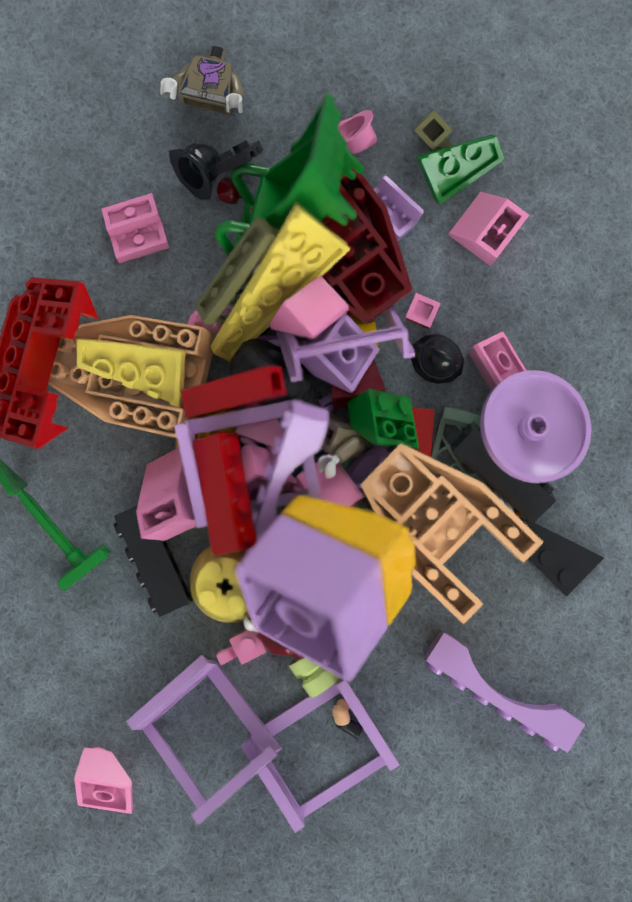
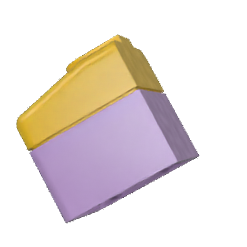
(328, 581)

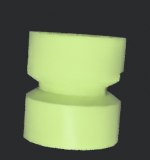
(315, 678)

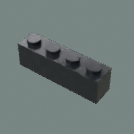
(528, 498)
(155, 566)

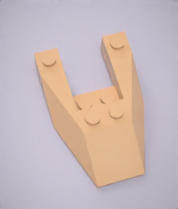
(441, 514)

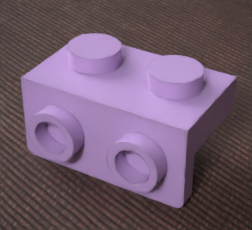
(401, 208)

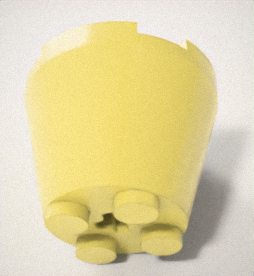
(209, 592)

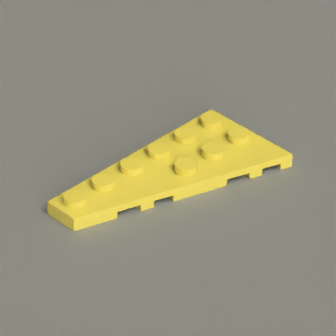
(294, 260)

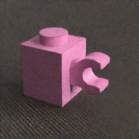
(244, 646)

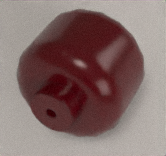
(227, 191)

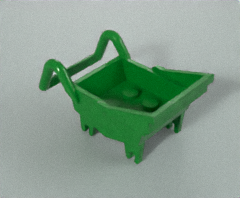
(304, 177)

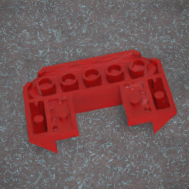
(27, 354)

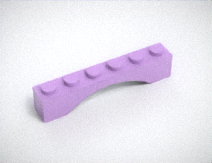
(301, 437)
(550, 721)

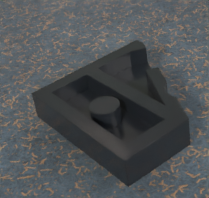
(242, 154)

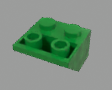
(383, 418)

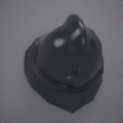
(192, 168)
(437, 359)

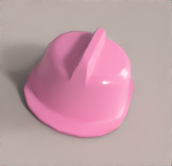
(358, 131)

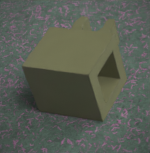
(433, 131)

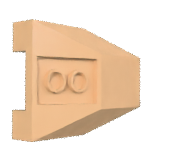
(121, 404)

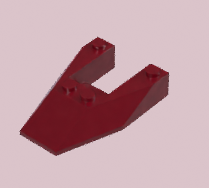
(373, 270)

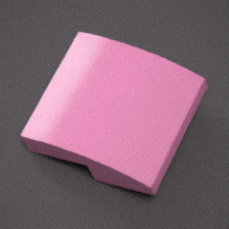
(131, 217)

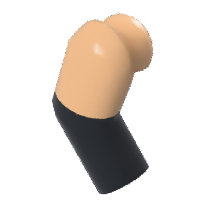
(343, 721)

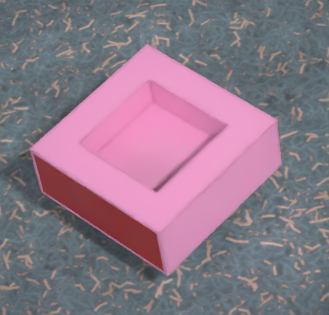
(422, 311)

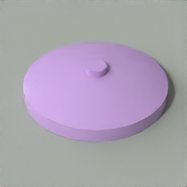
(535, 426)

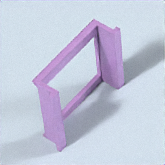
(293, 353)
(186, 434)
(175, 691)
(275, 783)

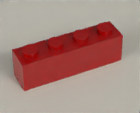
(224, 493)

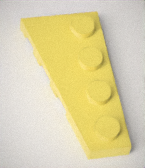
(136, 366)

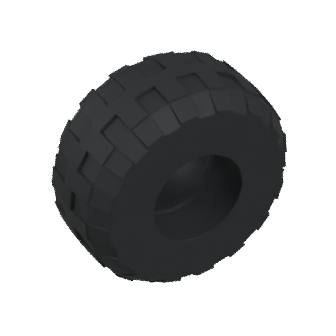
(261, 353)

